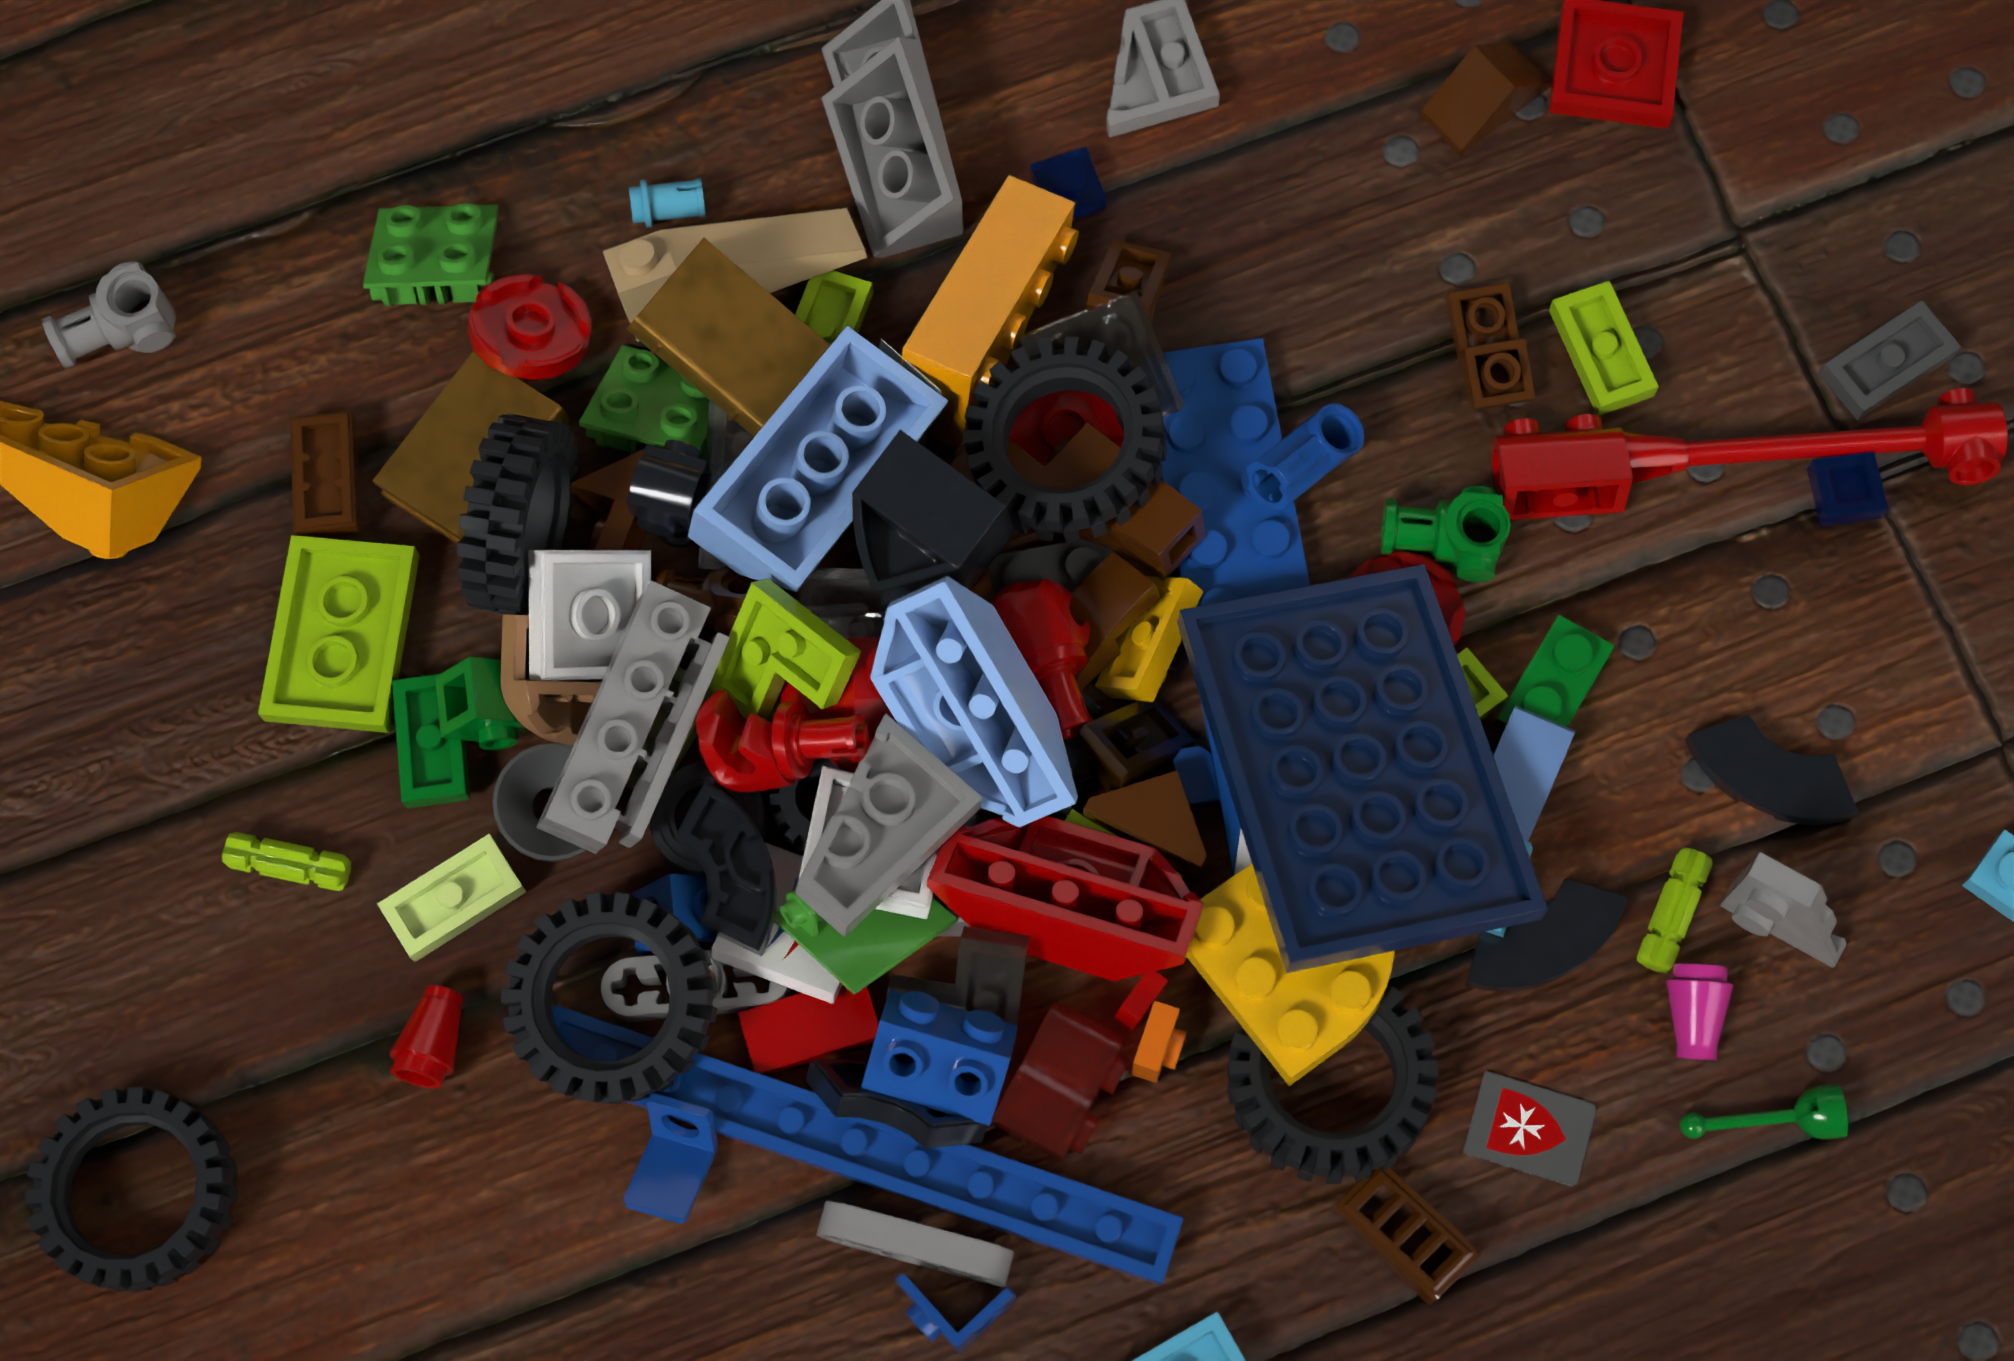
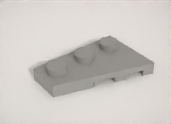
(886, 826)

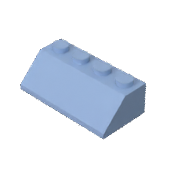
(795, 480)

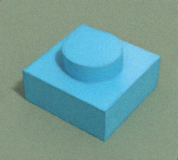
(1994, 875)

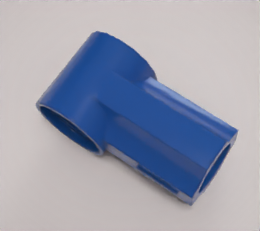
(1305, 456)

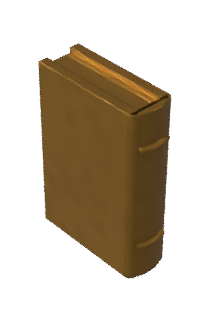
(728, 337)
(436, 457)

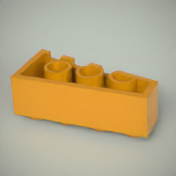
(990, 297)

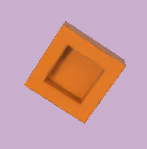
(1159, 1044)

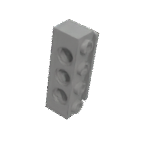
(621, 716)

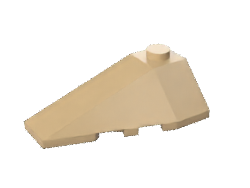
(769, 249)

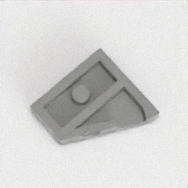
(1159, 69)
(1787, 905)

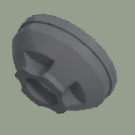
(514, 796)

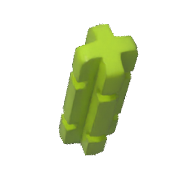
(286, 861)
(1674, 910)

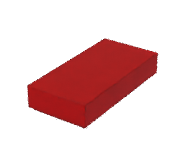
(807, 1029)

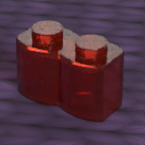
(1060, 1082)

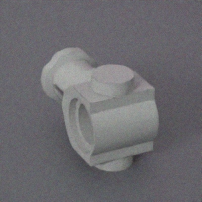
(110, 317)

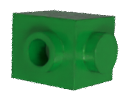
(474, 706)

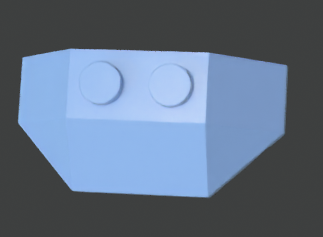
(973, 700)

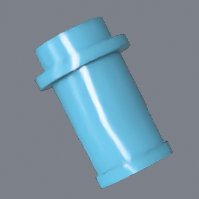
(666, 201)

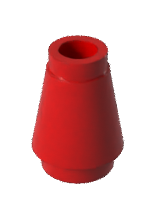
(429, 1039)

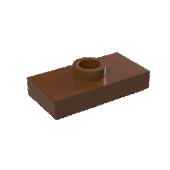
(325, 475)

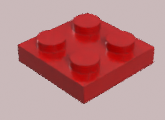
(1616, 62)

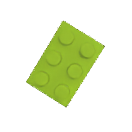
(339, 634)

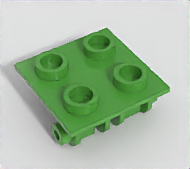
(428, 249)
(645, 404)
(869, 948)

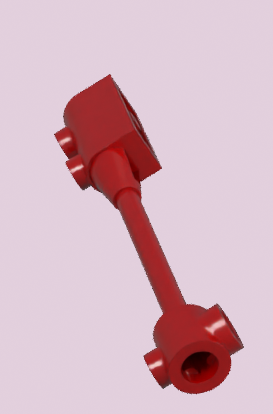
(1594, 467)

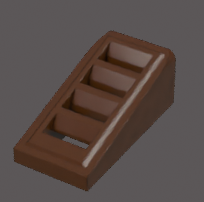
(1443, 1232)

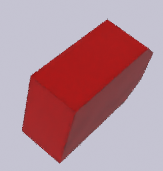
(1141, 1000)

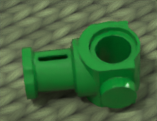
(1442, 532)

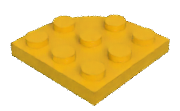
(1293, 1015)

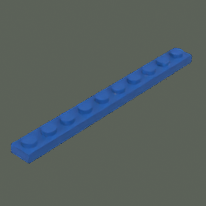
(948, 1178)

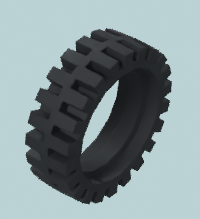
(62, 1158)

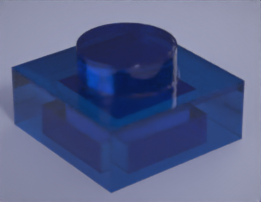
(1073, 178)
(1847, 489)

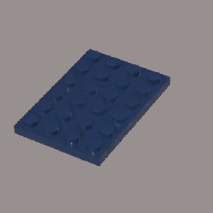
(1359, 768)

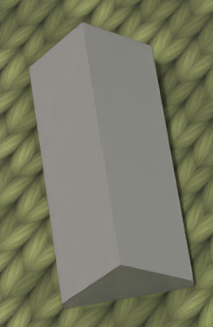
(891, 132)

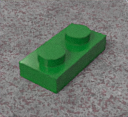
(1559, 674)
(430, 766)

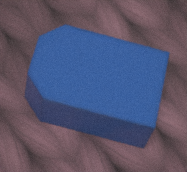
(1197, 777)

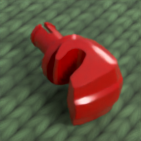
(1050, 643)
(767, 754)

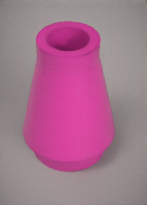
(1698, 1008)

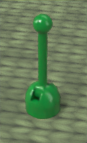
(1817, 1111)

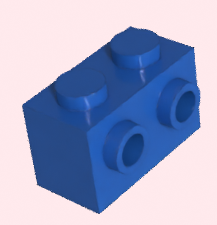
(940, 1056)

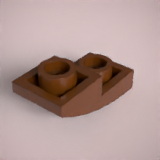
(1489, 347)
(1111, 602)

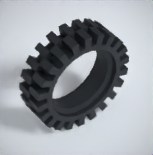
(1057, 371)
(515, 506)
(533, 981)
(1340, 1152)

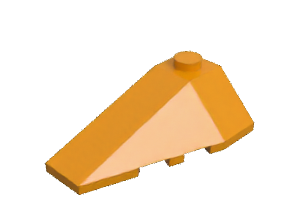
(90, 485)

